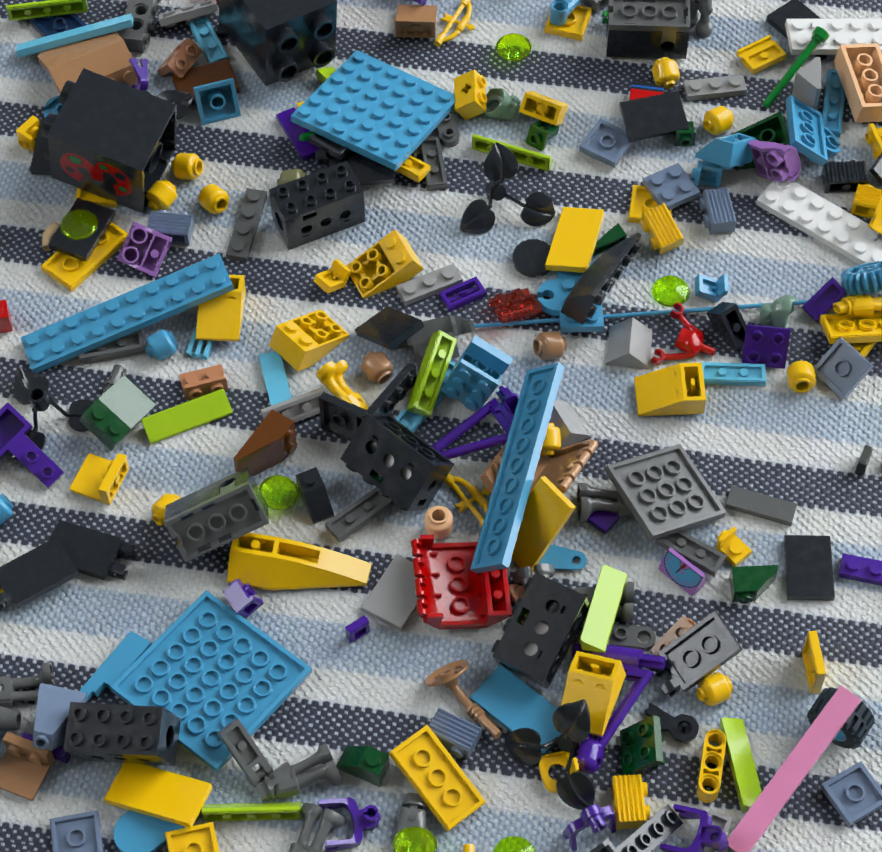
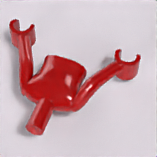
(689, 340)

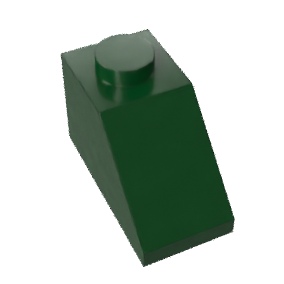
(750, 582)
(364, 763)

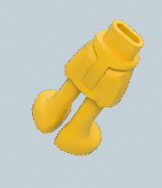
(858, 305)
(332, 377)

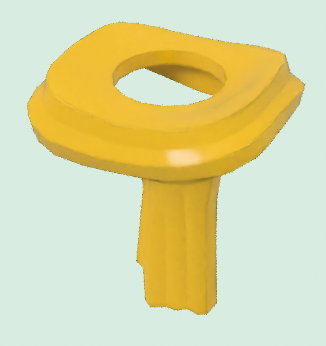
(549, 760)

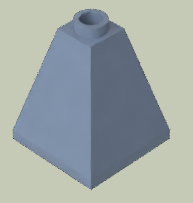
(53, 714)

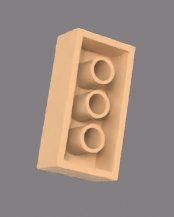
(861, 78)

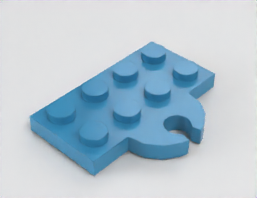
(809, 133)
(559, 290)

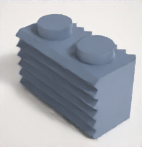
(718, 211)
(173, 225)
(455, 733)

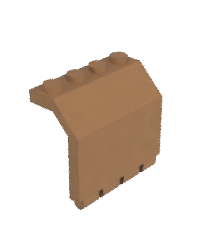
(101, 54)
(558, 468)

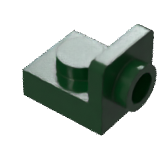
(539, 134)
(685, 137)

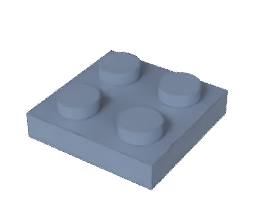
(606, 143)
(671, 186)
(842, 368)
(853, 793)

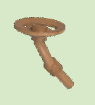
(450, 681)

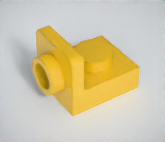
(28, 132)
(732, 547)

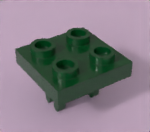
(641, 746)

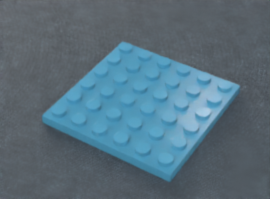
(375, 110)
(209, 673)

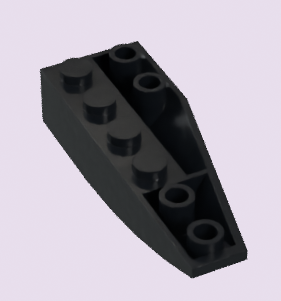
(599, 279)

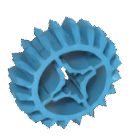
(863, 279)

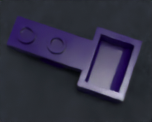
(14, 439)

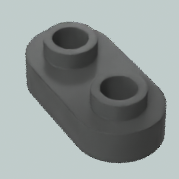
(447, 127)

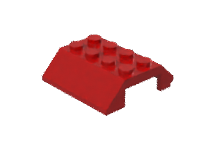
(451, 592)

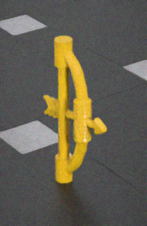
(441, 38)
(475, 493)

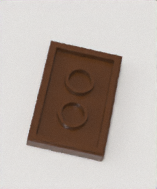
(204, 75)

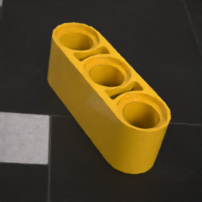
(711, 776)

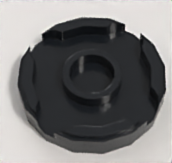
(531, 257)

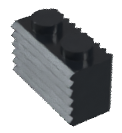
(844, 176)

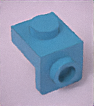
(707, 174)
(711, 288)

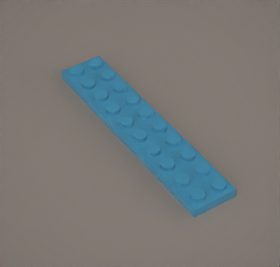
(127, 313)
(517, 469)

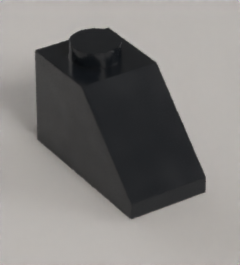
(728, 324)
(314, 495)

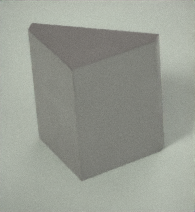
(808, 83)
(629, 345)
(567, 421)

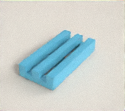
(205, 355)

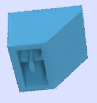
(727, 151)

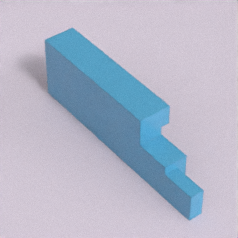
(116, 664)

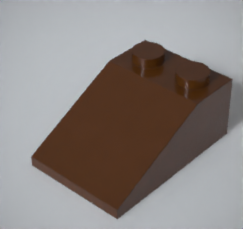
(268, 444)

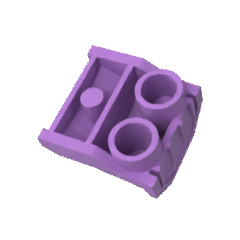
(775, 160)
(144, 249)

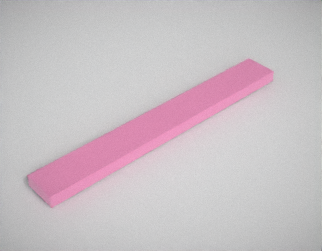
(793, 770)

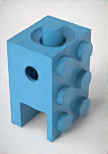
(476, 374)

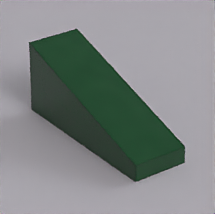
(609, 240)

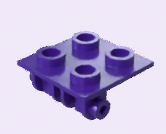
(766, 345)

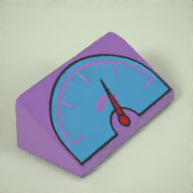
(682, 572)

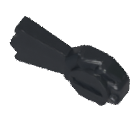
(682, 727)

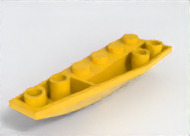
(291, 565)

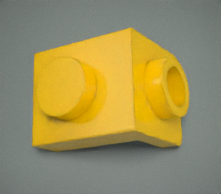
(334, 278)

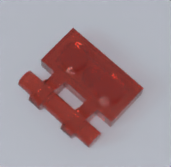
(514, 305)

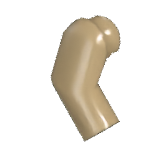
(48, 234)

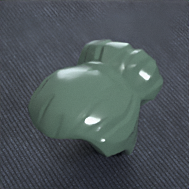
(501, 105)
(777, 313)

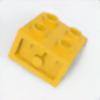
(100, 477)

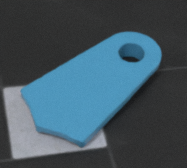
(562, 558)

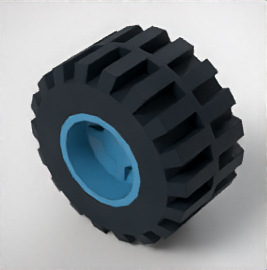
(854, 729)

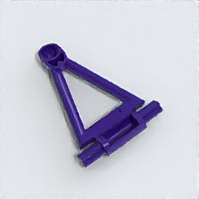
(501, 411)
(633, 660)

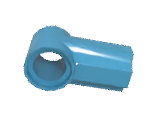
(561, 9)

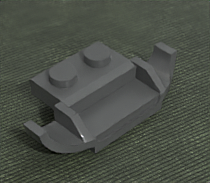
(448, 324)

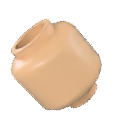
(438, 521)

